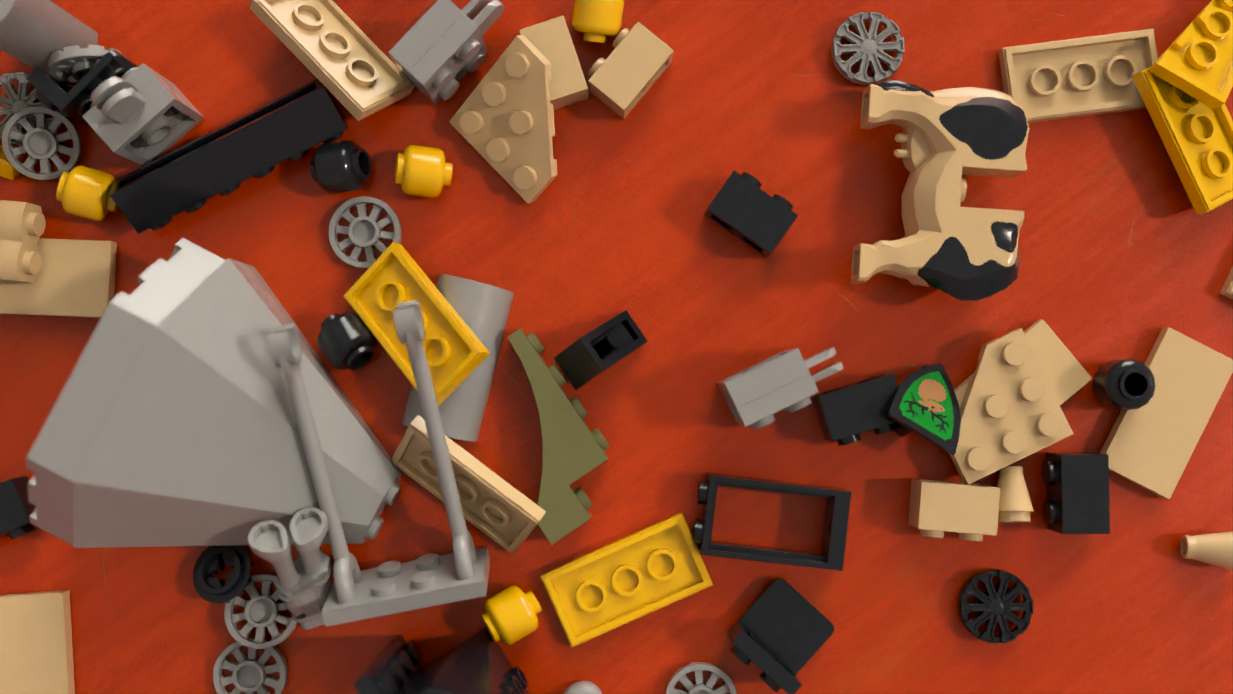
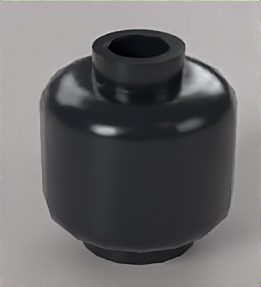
(340, 166)
(346, 341)
(1124, 384)

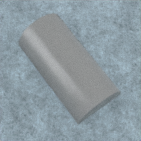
(39, 27)
(486, 314)

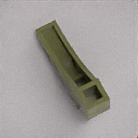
(568, 442)

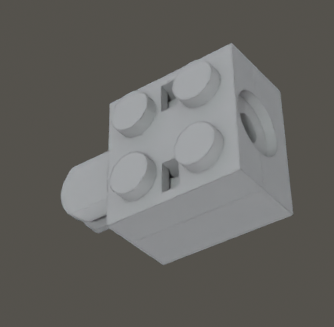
(445, 46)
(140, 114)
(775, 385)

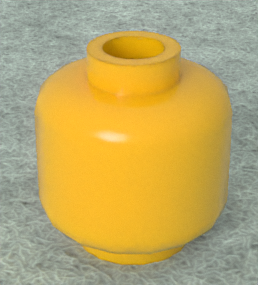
(597, 18)
(422, 171)
(86, 193)
(511, 615)

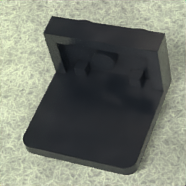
(76, 100)
(779, 635)

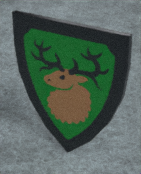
(928, 407)

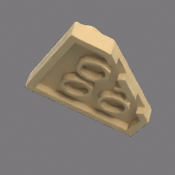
(513, 120)
(1006, 409)

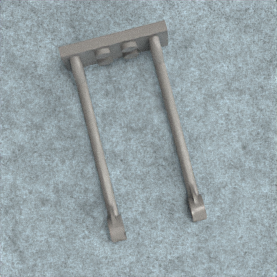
(392, 585)

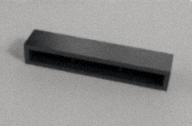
(229, 156)

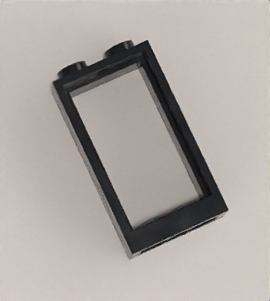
(833, 533)

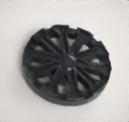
(995, 606)

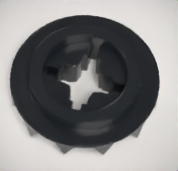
(212, 562)

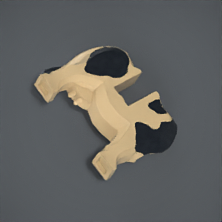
(944, 137)

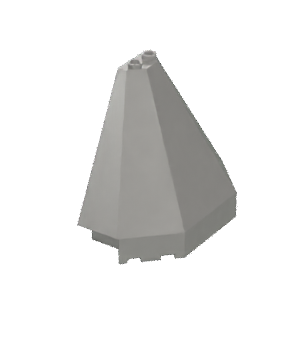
(189, 427)

